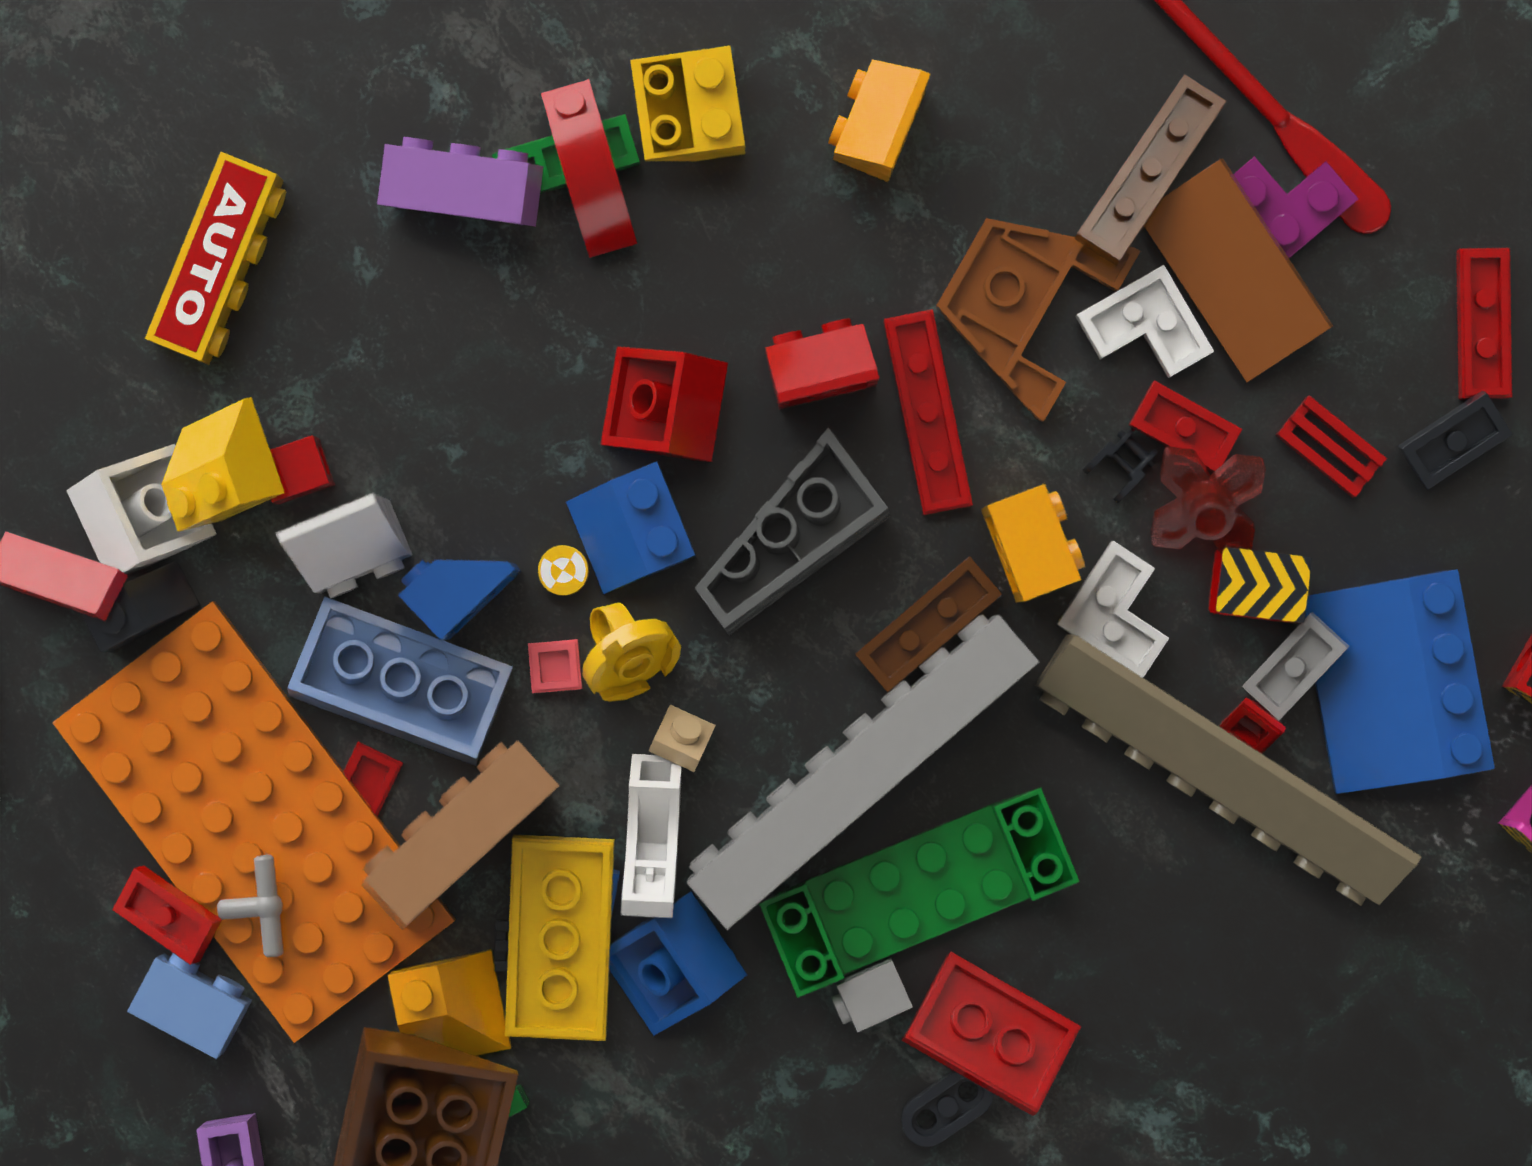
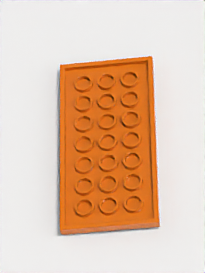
(226, 770)

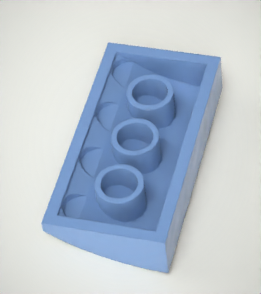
(399, 681)

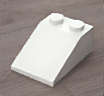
(347, 545)

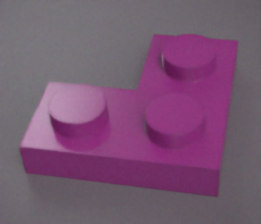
(1304, 210)

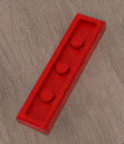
(927, 412)

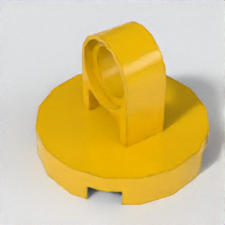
(627, 652)

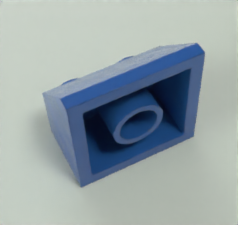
(630, 528)
(454, 591)
(674, 965)

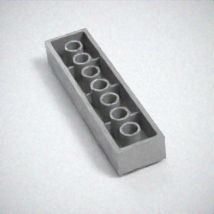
(861, 769)

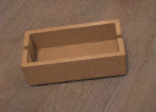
(459, 835)

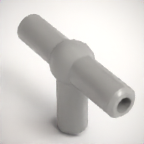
(266, 906)

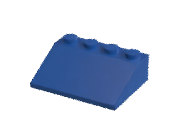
(1405, 689)

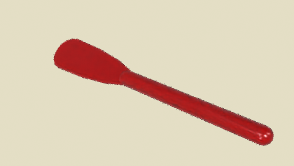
(1301, 140)

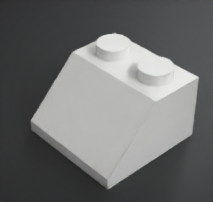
(129, 513)

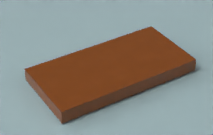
(1235, 270)

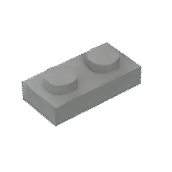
(1295, 666)

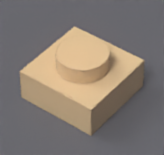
(682, 738)

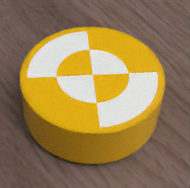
(563, 570)

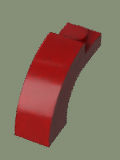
(588, 168)

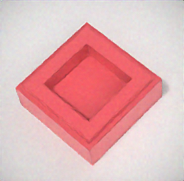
(555, 666)

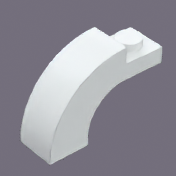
(651, 837)

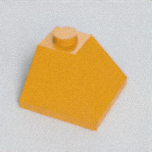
(452, 1003)

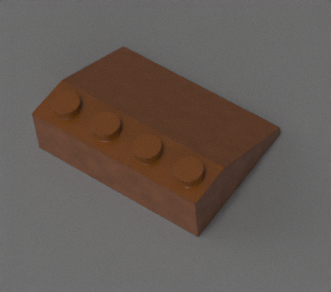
(423, 1105)

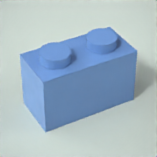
(190, 1004)

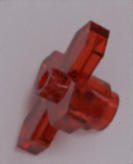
(1206, 502)

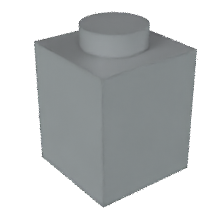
(871, 995)

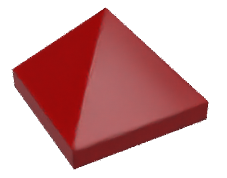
(1253, 725)

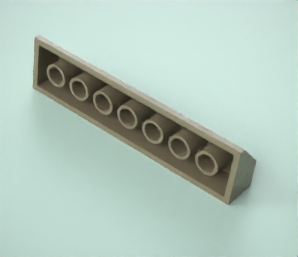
(1224, 770)

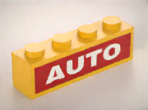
(216, 259)

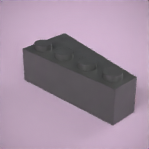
(801, 529)

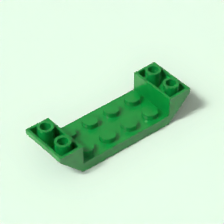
(918, 889)

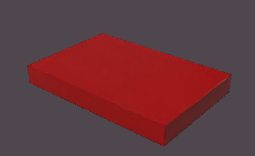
(991, 1033)

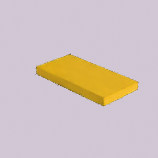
(559, 937)

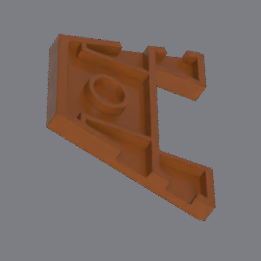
(1005, 293)

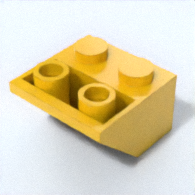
(688, 105)

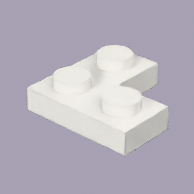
(1151, 309)
(1102, 615)

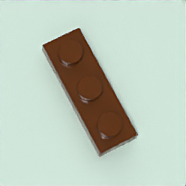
(928, 624)

